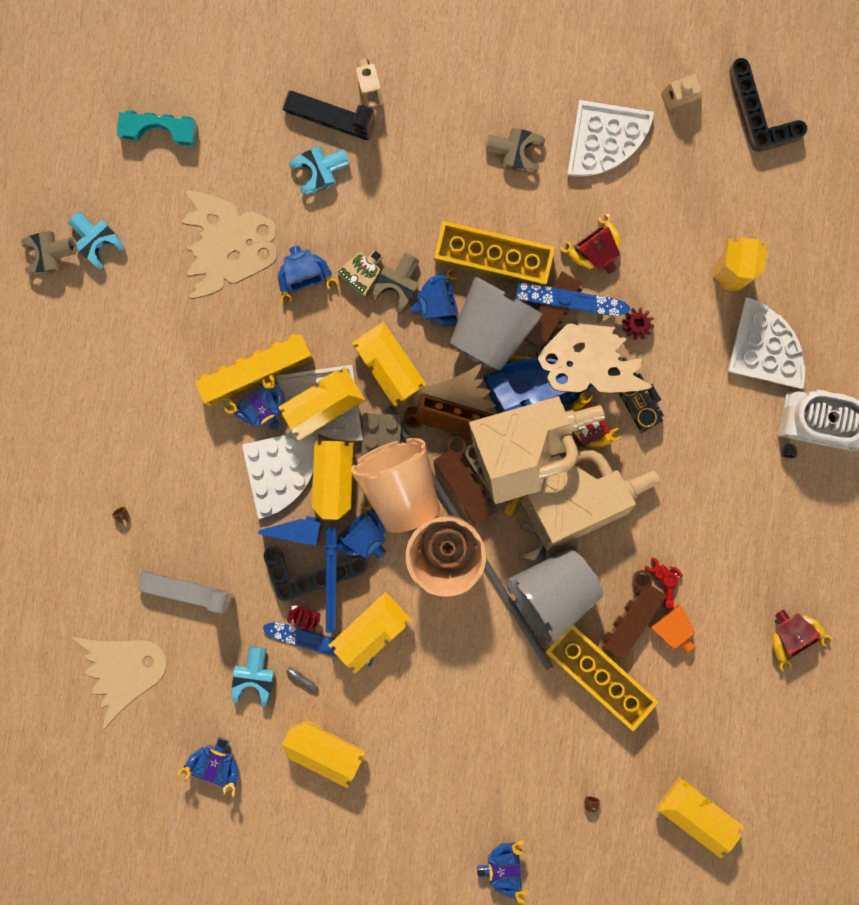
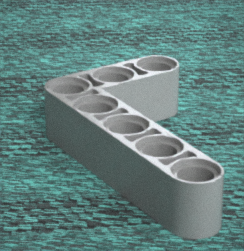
(212, 598)

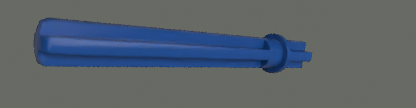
(331, 579)

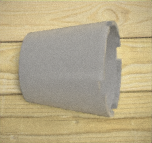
(492, 325)
(555, 593)

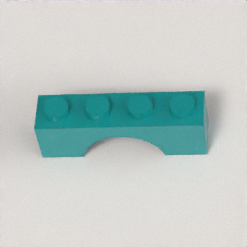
(133, 126)

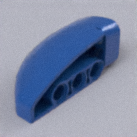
(526, 383)

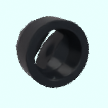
(789, 451)

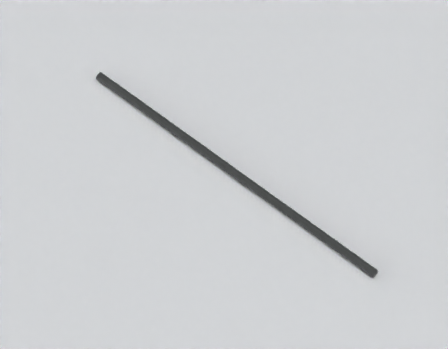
(488, 568)

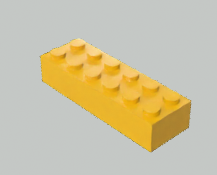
(493, 254)
(251, 371)
(602, 677)

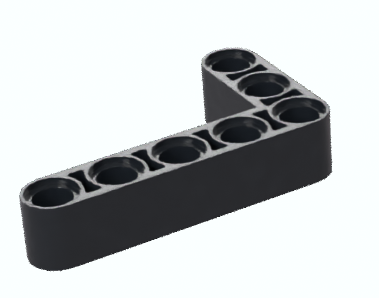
(756, 113)
(357, 124)
(293, 585)

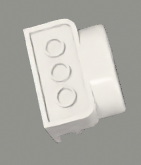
(807, 419)

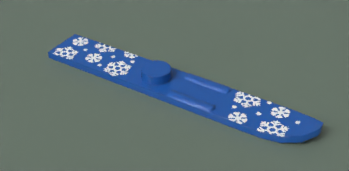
(571, 299)
(302, 638)

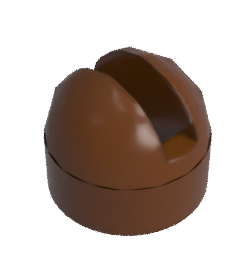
(120, 514)
(591, 804)

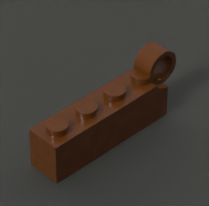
(550, 320)
(443, 415)
(462, 484)
(635, 618)

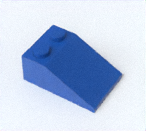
(300, 531)

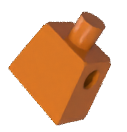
(675, 629)

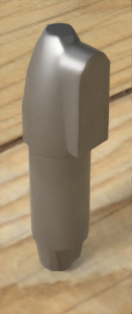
(297, 676)

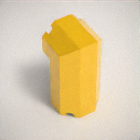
(740, 263)
(389, 364)
(322, 404)
(332, 479)
(369, 631)
(323, 752)
(700, 817)

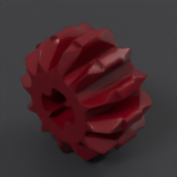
(641, 331)
(303, 618)

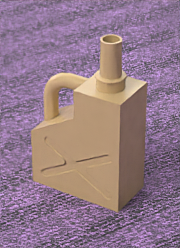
(520, 442)
(579, 503)

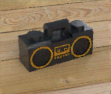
(641, 409)

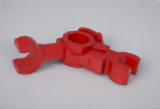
(668, 579)

